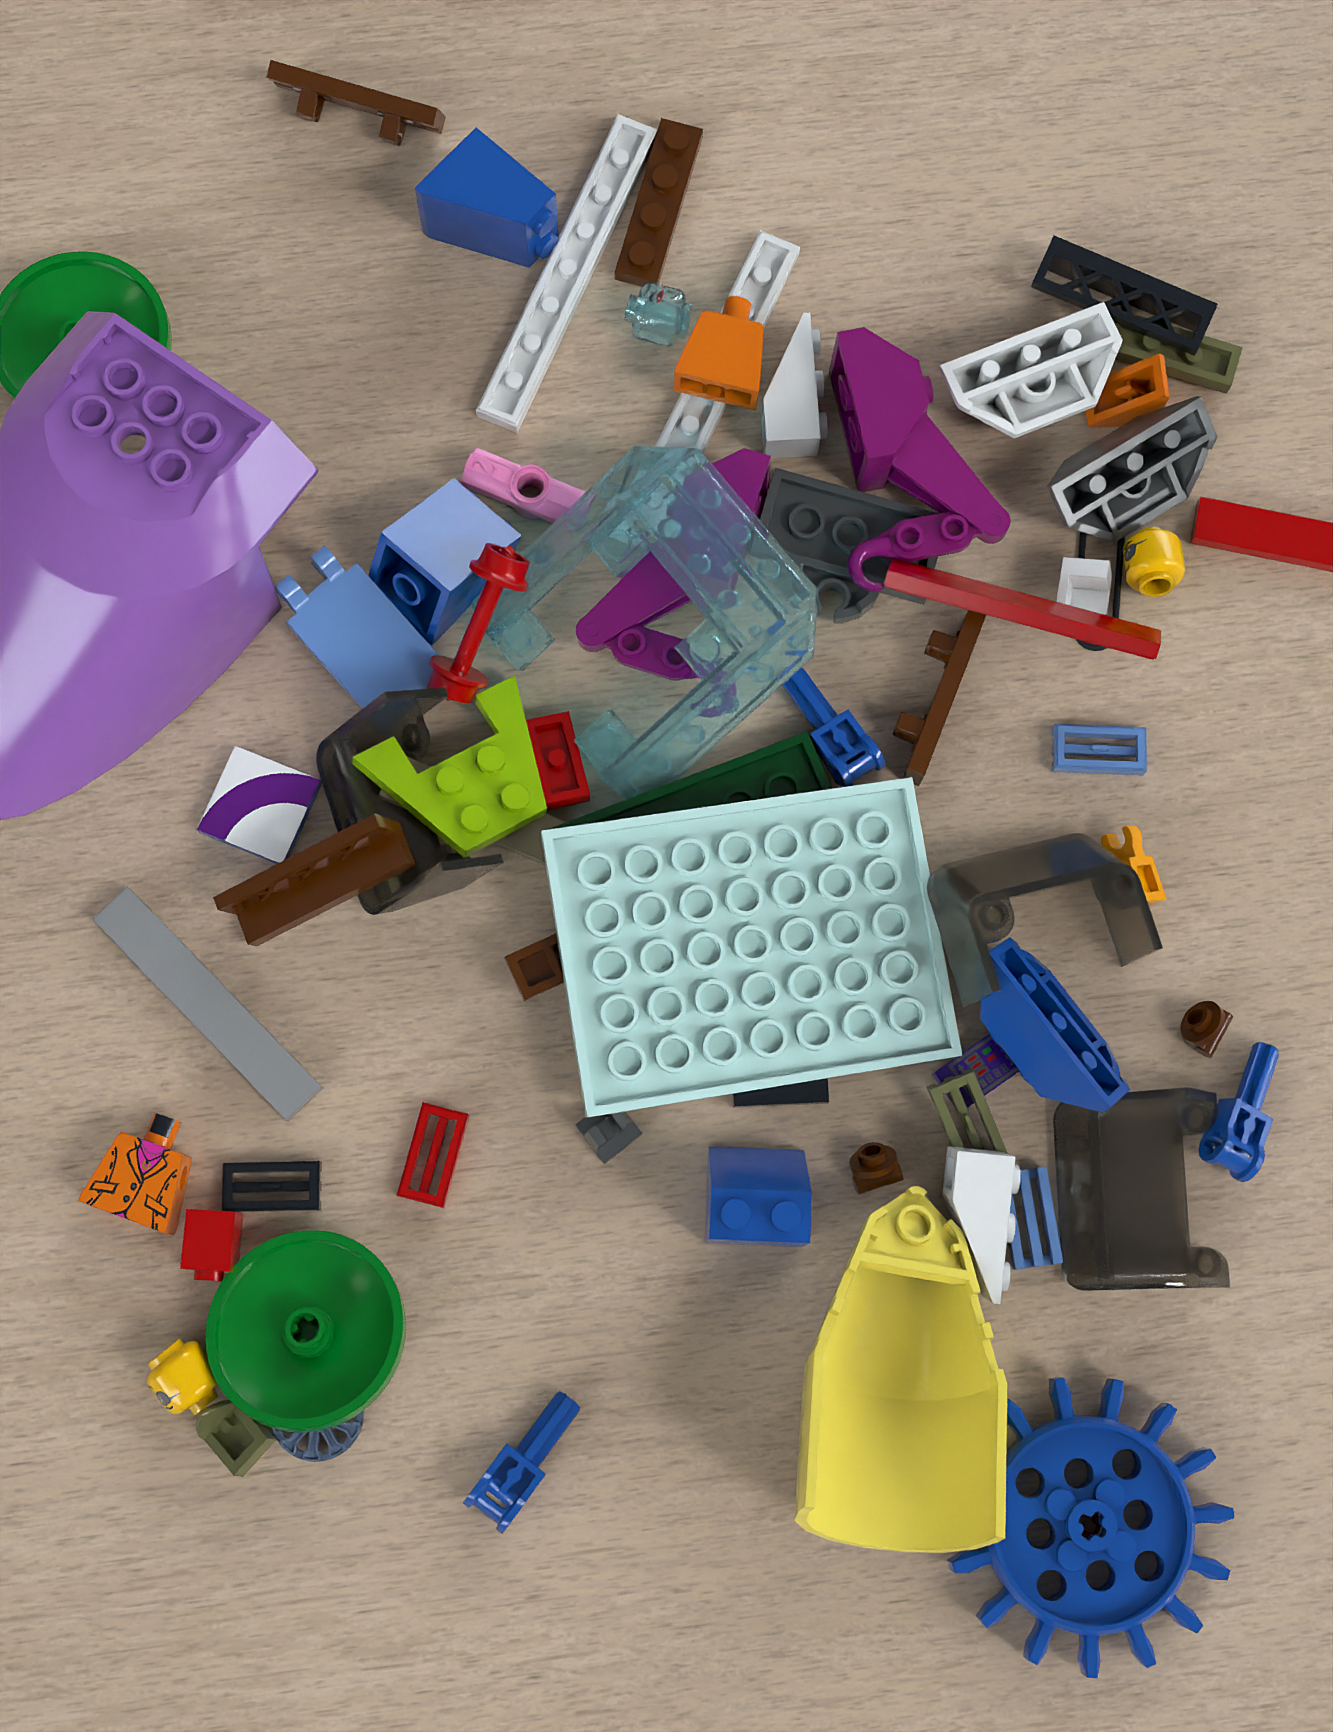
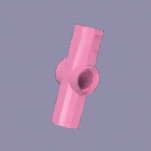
(505, 481)

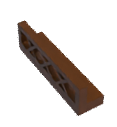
(318, 878)

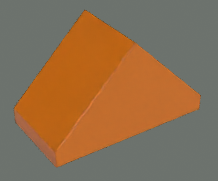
(1131, 393)

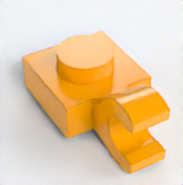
(1134, 856)

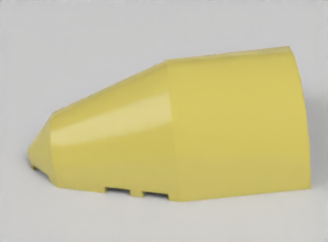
(904, 1395)

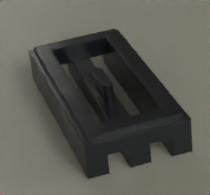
(314, 1186)

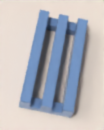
(1060, 749)
(1049, 1222)

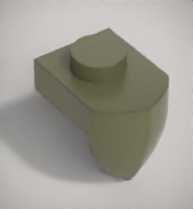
(233, 1436)

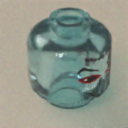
(659, 314)

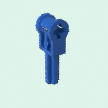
(836, 738)
(1240, 1124)
(516, 1471)

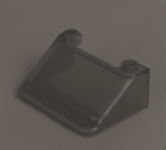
(1128, 1193)

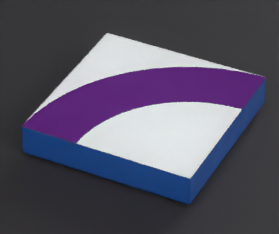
(259, 806)

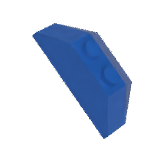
(1049, 1033)

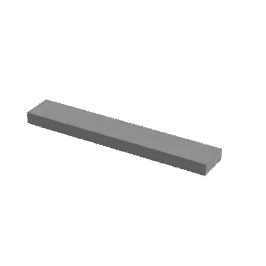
(208, 1004)

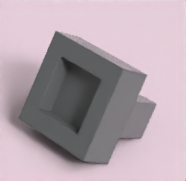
(609, 1133)

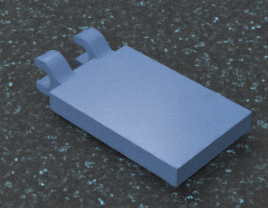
(357, 632)

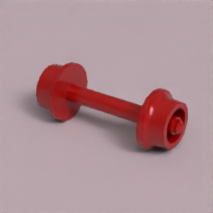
(501, 569)

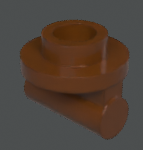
(1205, 1026)
(874, 1167)

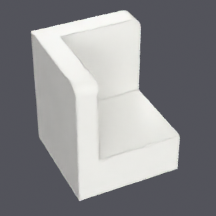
(1085, 584)

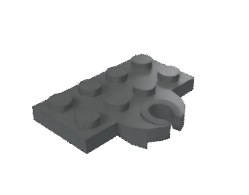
(821, 527)

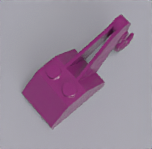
(893, 439)
(651, 592)

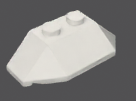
(1037, 373)

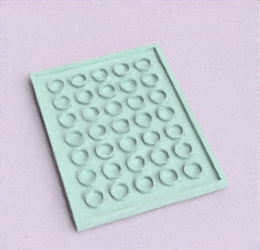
(749, 946)

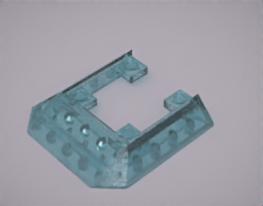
(725, 561)

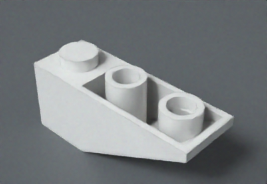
(790, 406)
(979, 1200)

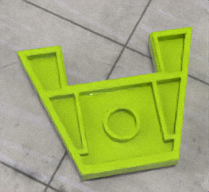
(476, 792)

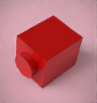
(211, 1243)

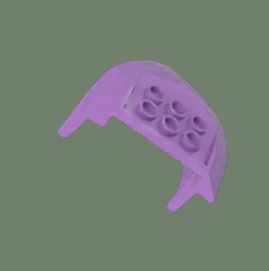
(121, 568)

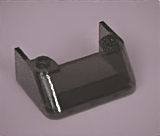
(356, 797)
(975, 904)

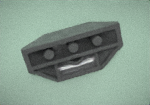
(1134, 471)

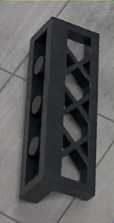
(1126, 288)

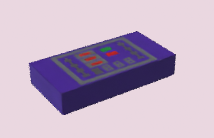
(987, 1061)

